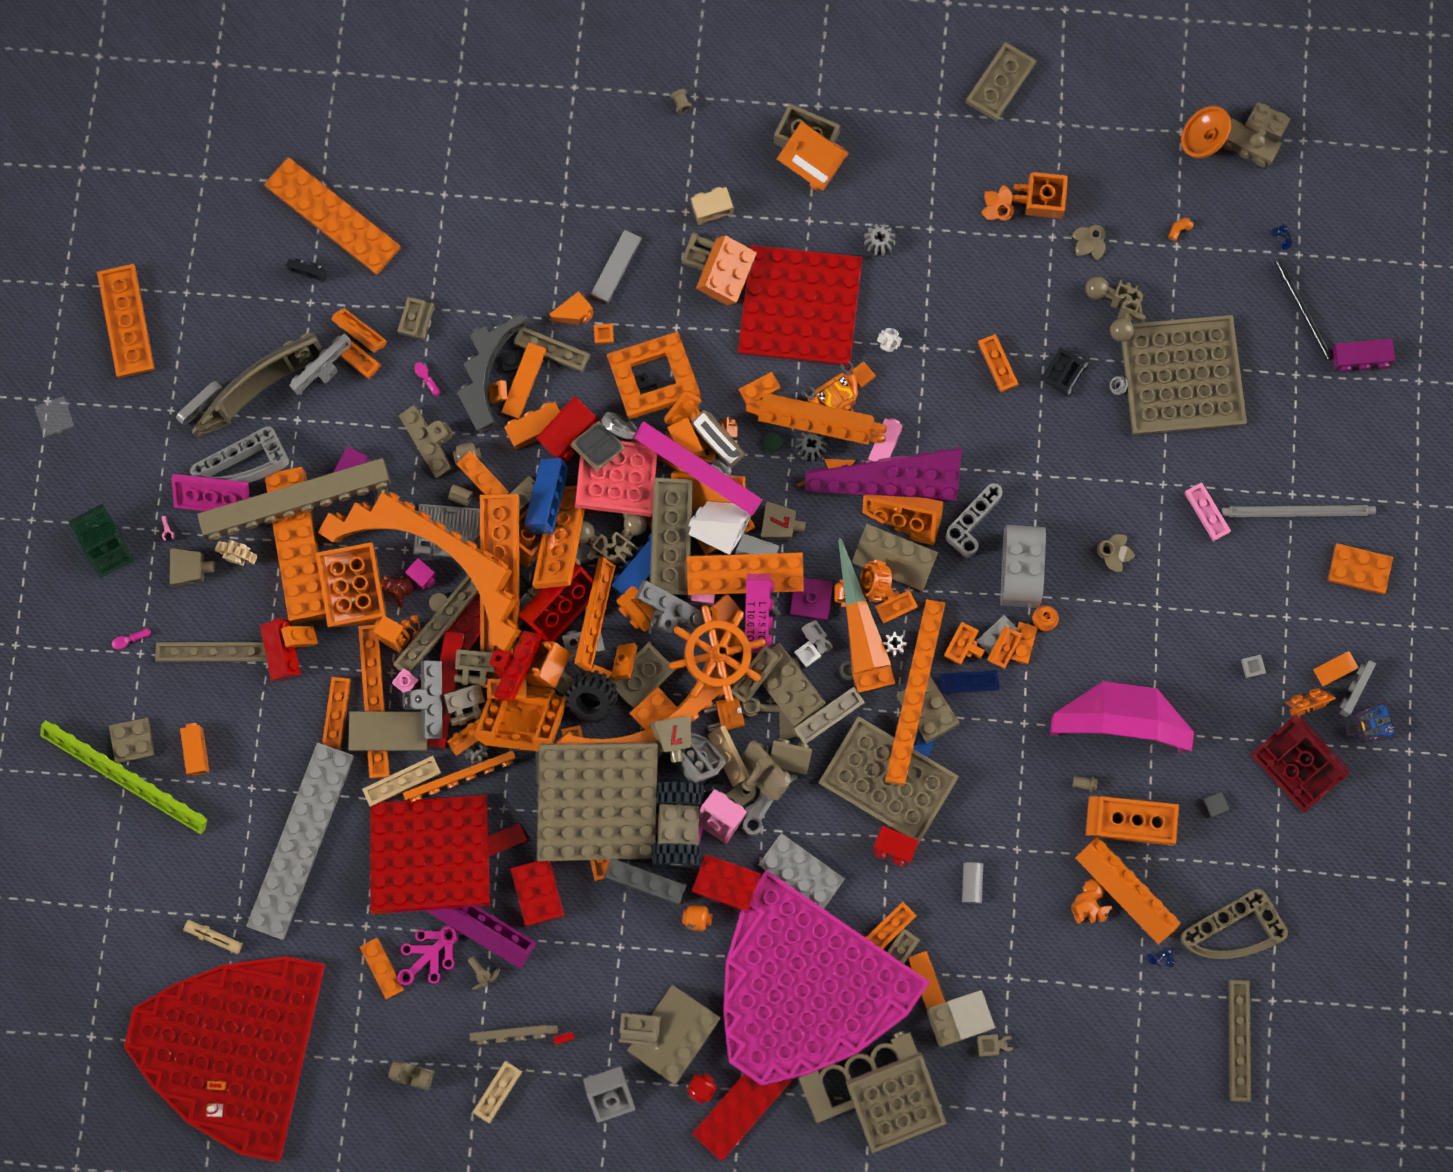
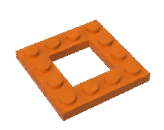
(624, 359)

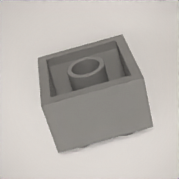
(609, 1094)

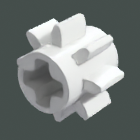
(889, 339)
(898, 640)

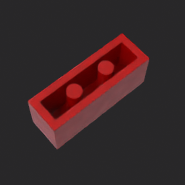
(281, 660)

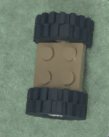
(678, 825)

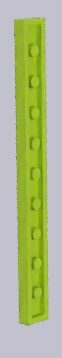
(123, 777)

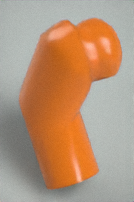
(1184, 223)

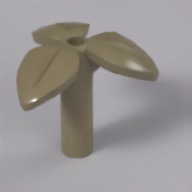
(482, 975)

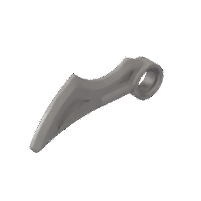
(758, 809)

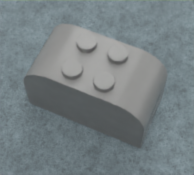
(1023, 566)

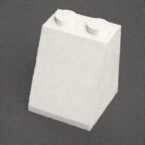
(719, 525)

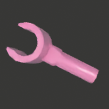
(166, 529)

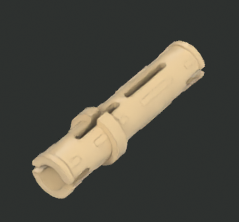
(231, 944)

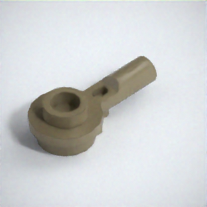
(753, 707)

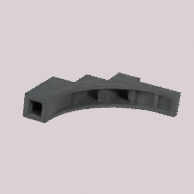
(488, 344)

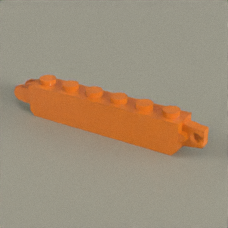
(817, 419)

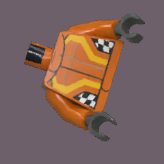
(837, 392)

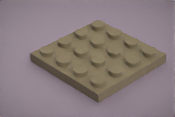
(896, 1102)

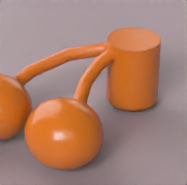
(406, 624)

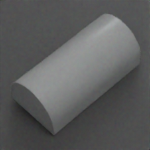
(972, 883)

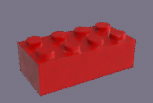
(558, 607)

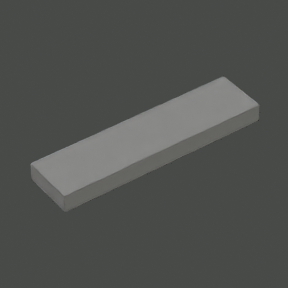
(616, 266)

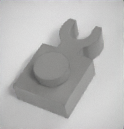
(816, 635)

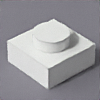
(807, 654)

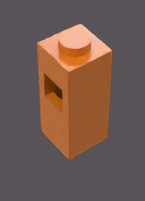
(194, 750)

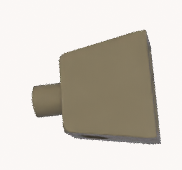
(188, 568)

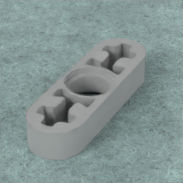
(199, 403)

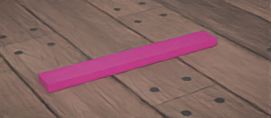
(698, 468)

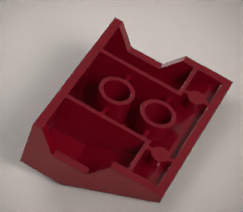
(1300, 763)

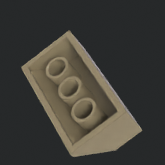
(907, 560)

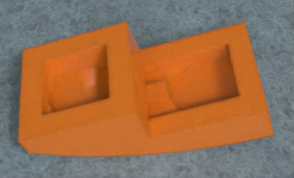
(1336, 668)

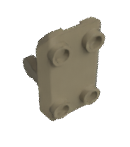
(764, 772)

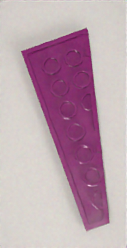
(921, 475)

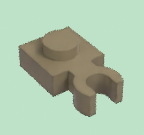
(990, 1045)

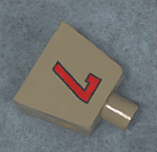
(780, 523)
(673, 735)

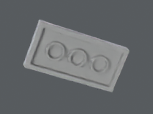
(801, 871)

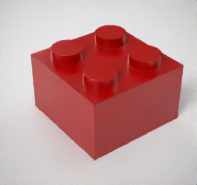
(895, 847)

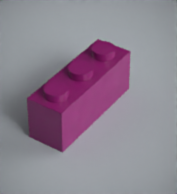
(1363, 355)

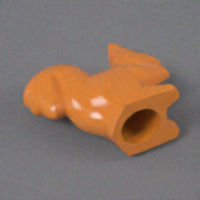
(1086, 904)

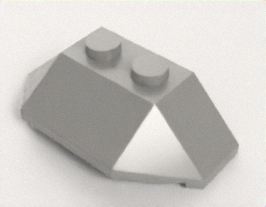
(700, 760)

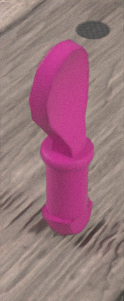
(422, 371)
(121, 642)

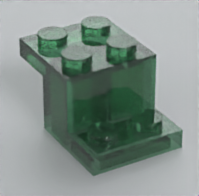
(101, 540)

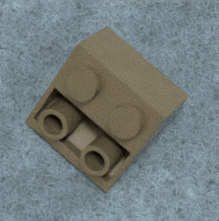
(791, 757)

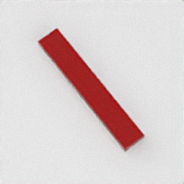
(451, 642)

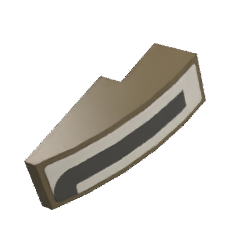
(718, 438)

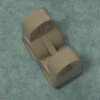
(411, 1075)

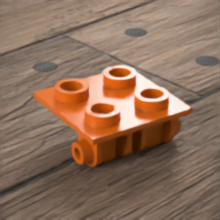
(1315, 699)

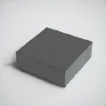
(1216, 804)

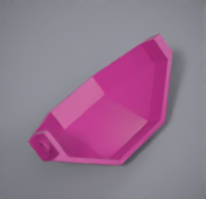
(1124, 712)

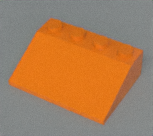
(351, 585)

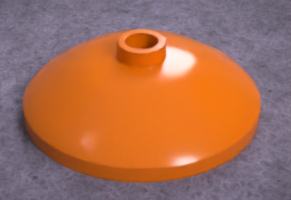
(1206, 132)

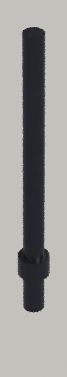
(1286, 277)

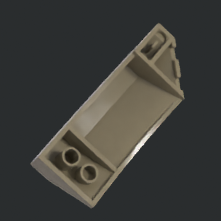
(255, 379)

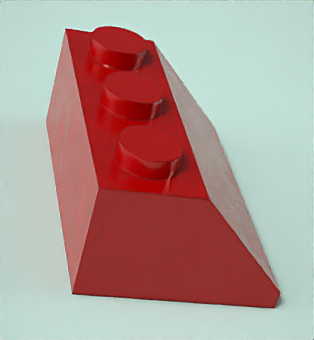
(565, 428)

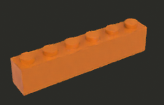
(1128, 890)

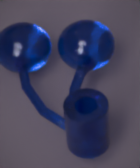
(1277, 231)
(1167, 952)

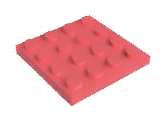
(622, 484)

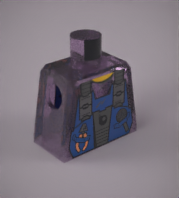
(1373, 724)

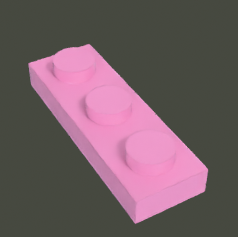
(1207, 512)

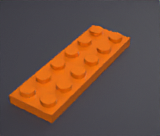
(125, 321)
(559, 549)
(729, 572)

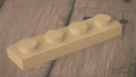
(401, 781)

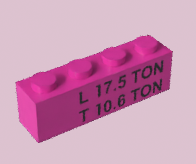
(758, 607)

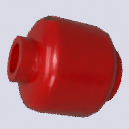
(701, 1088)

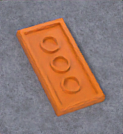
(702, 493)

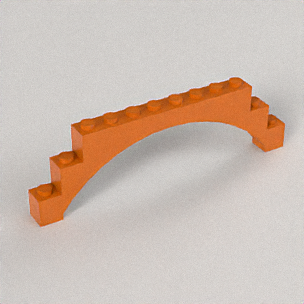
(485, 572)
(722, 610)

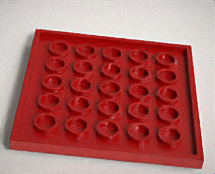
(800, 305)
(429, 854)

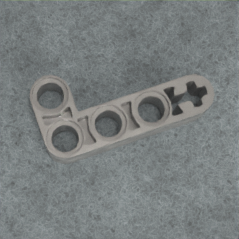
(976, 516)

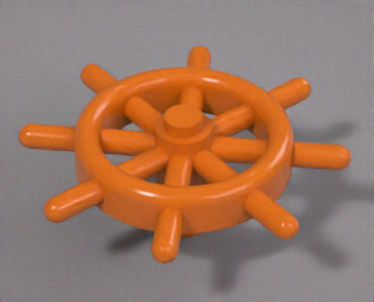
(717, 654)

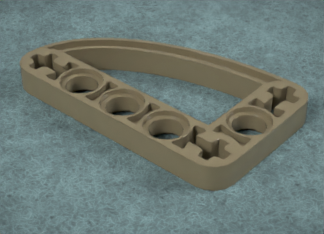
(1233, 917)

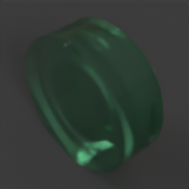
(772, 442)

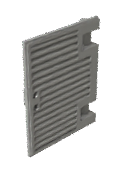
(464, 522)

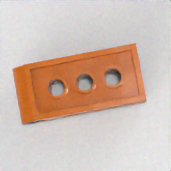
(1101, 825)

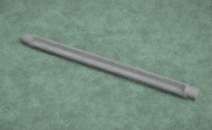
(1303, 511)

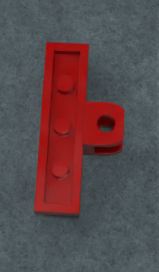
(514, 666)

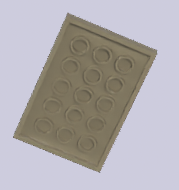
(860, 775)

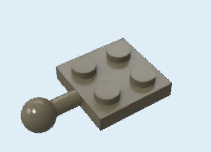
(1266, 123)

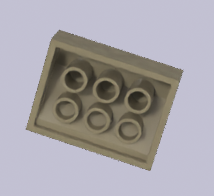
(682, 1034)

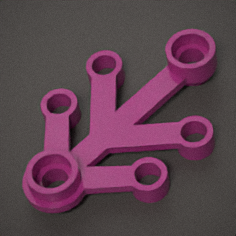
(431, 953)

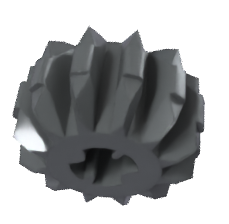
(810, 452)

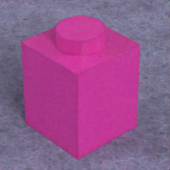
(421, 574)

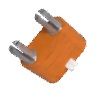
(729, 714)

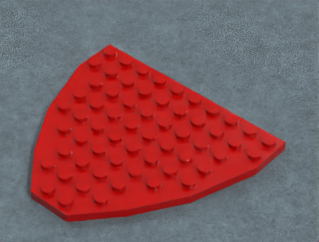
(237, 1028)

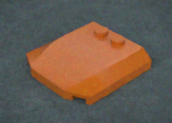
(522, 722)

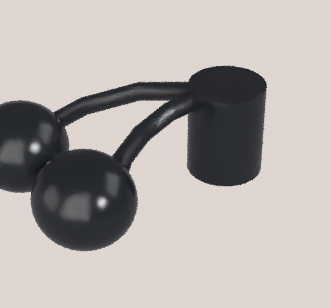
(718, 779)

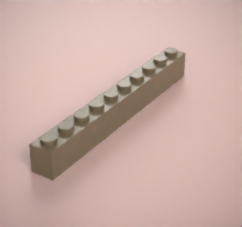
(294, 499)

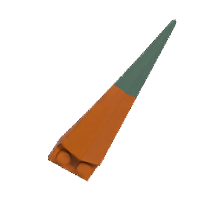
(868, 655)

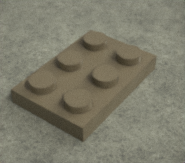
(648, 672)
(935, 715)

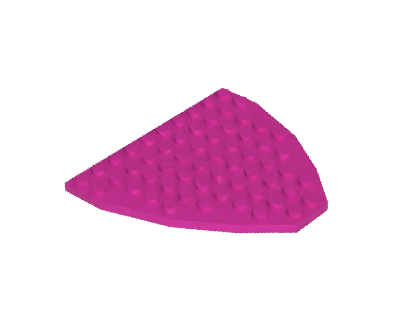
(806, 987)

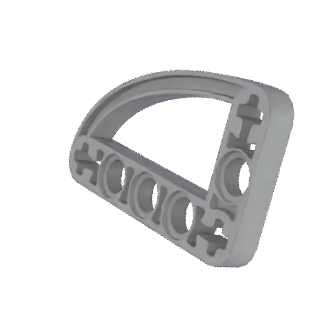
(244, 452)

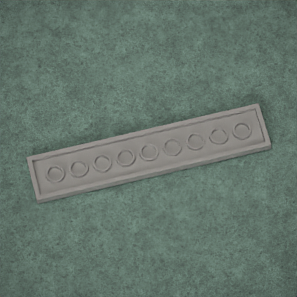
(300, 841)

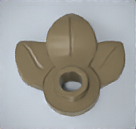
(1088, 243)
(1118, 552)

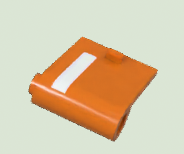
(814, 158)

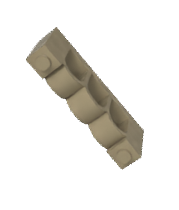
(813, 1086)

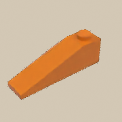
(912, 515)

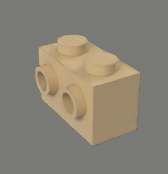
(712, 205)

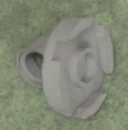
(618, 427)

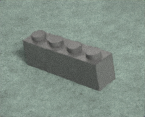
(644, 881)

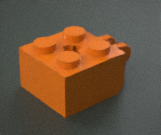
(1036, 203)

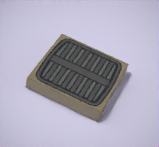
(598, 446)

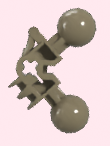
(1125, 297)
(633, 525)

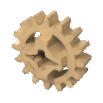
(236, 552)

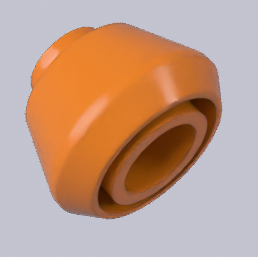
(1043, 622)

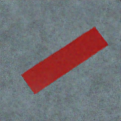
(506, 839)

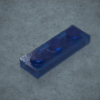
(969, 682)

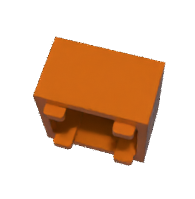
(547, 665)

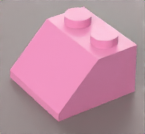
(720, 816)

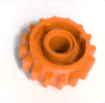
(875, 580)

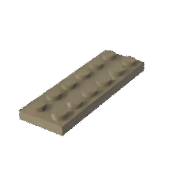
(670, 534)

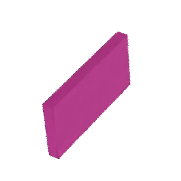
(206, 493)

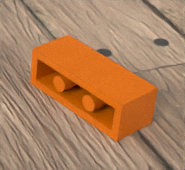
(525, 430)
(391, 634)

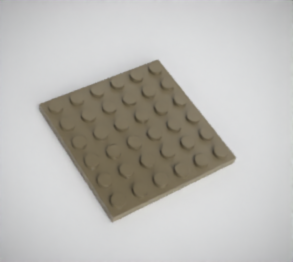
(1183, 375)
(596, 801)

